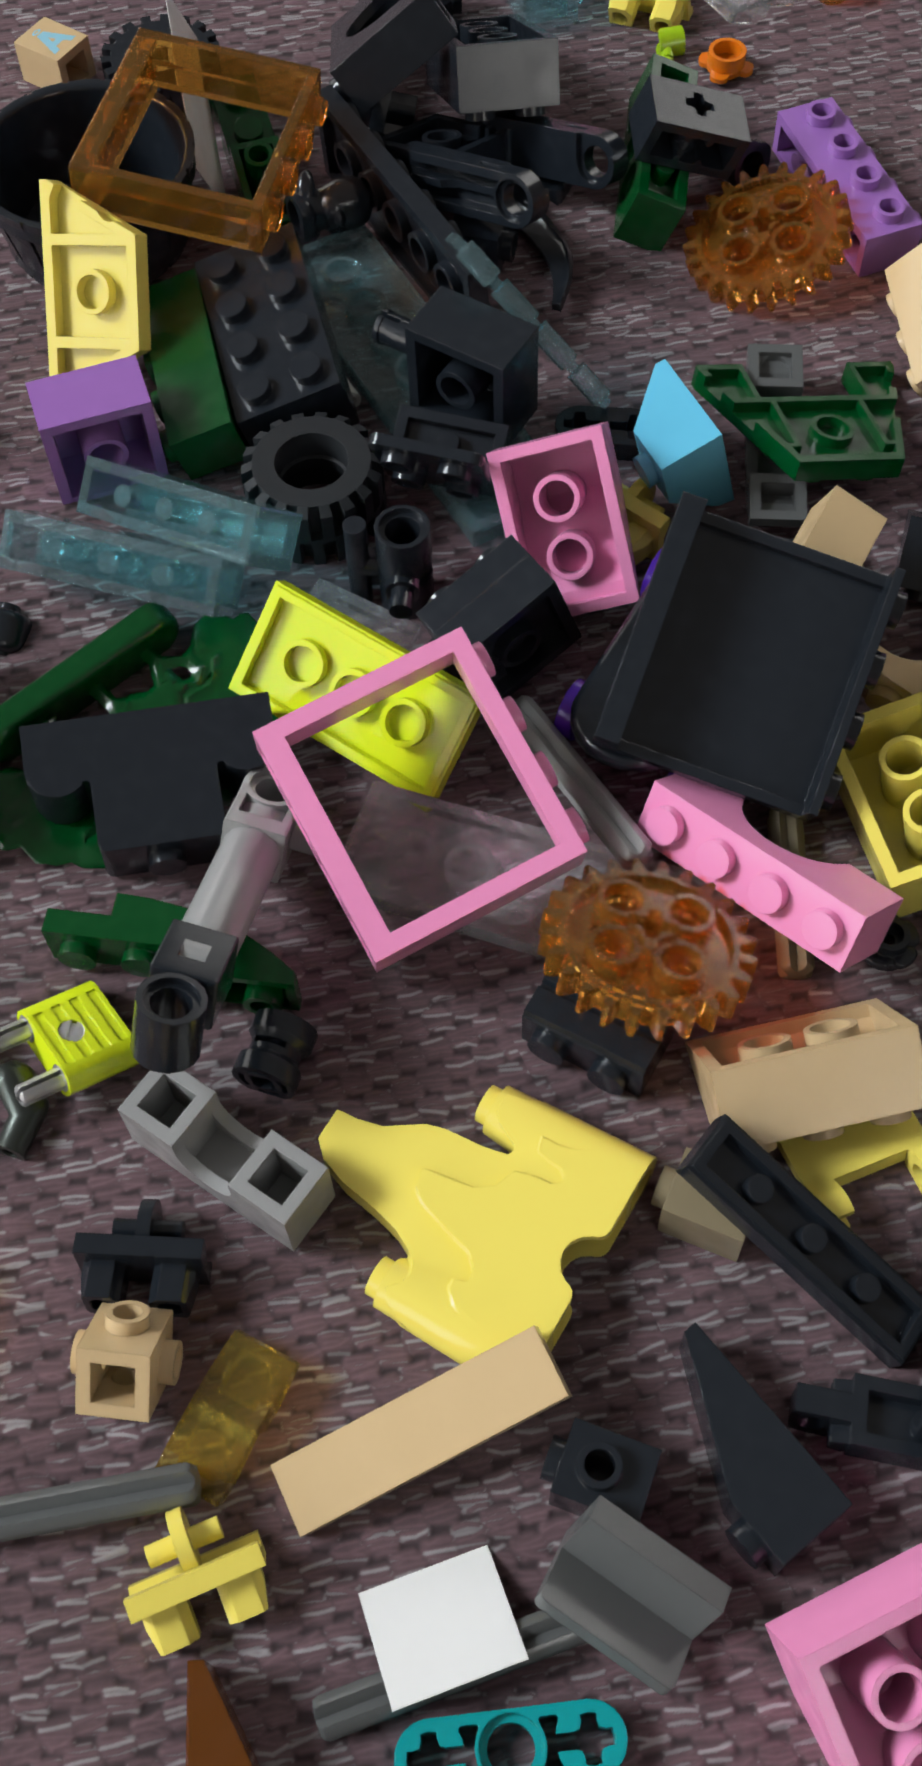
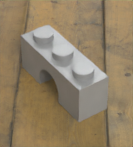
(255, 1176)

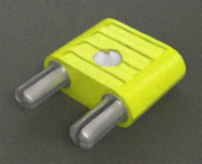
(75, 1040)

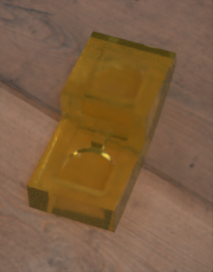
(230, 1412)

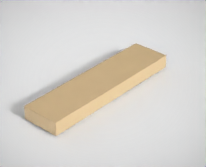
(420, 1431)

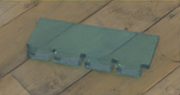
(517, 305)

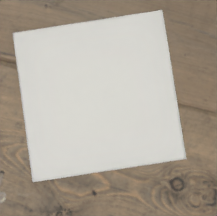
(441, 1627)

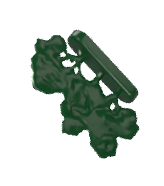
(89, 676)

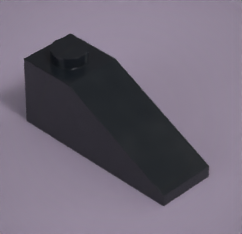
(760, 1470)

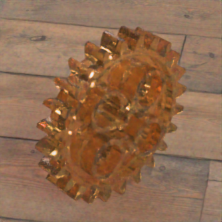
(768, 237)
(647, 948)

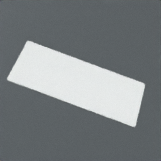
(198, 114)

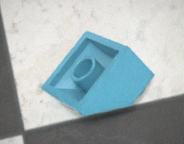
(679, 442)

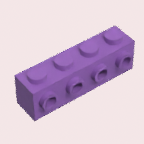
(880, 214)

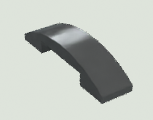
(769, 492)

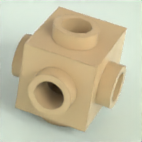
(125, 1361)

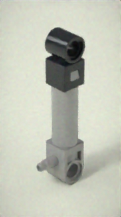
(200, 952)

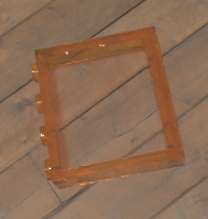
(210, 73)

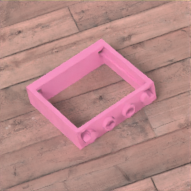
(506, 724)

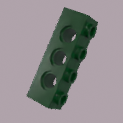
(649, 194)

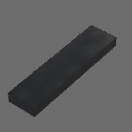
(805, 1240)

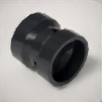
(275, 1053)

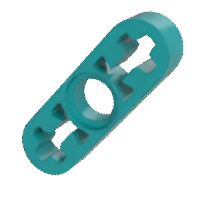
(568, 1722)

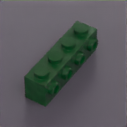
(190, 380)

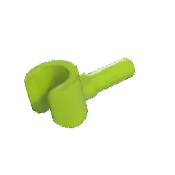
(671, 42)

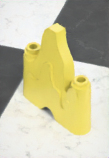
(484, 1224)

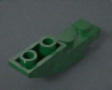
(247, 146)
(134, 935)

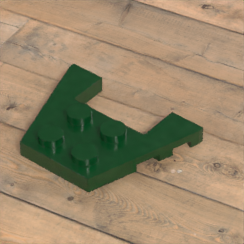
(815, 434)

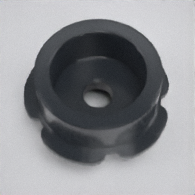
(901, 952)

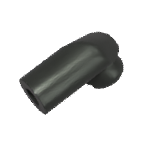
(22, 1121)

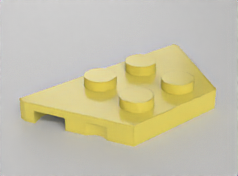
(92, 281)

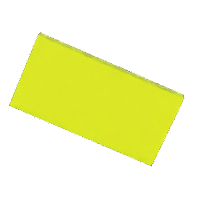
(312, 649)

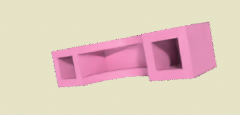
(814, 903)

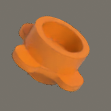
(726, 60)

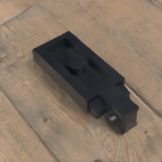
(863, 1418)

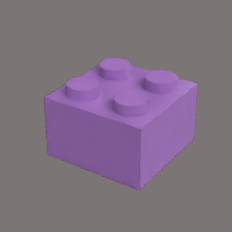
(96, 414)

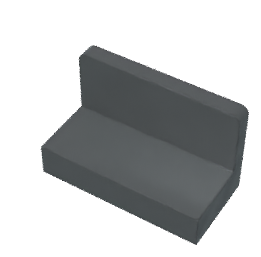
(630, 1594)

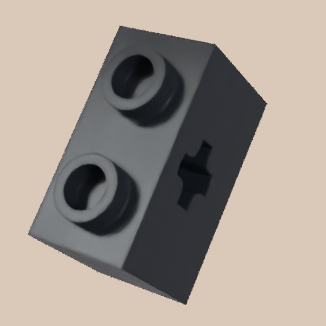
(689, 127)

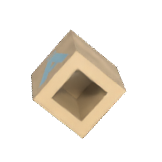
(54, 54)

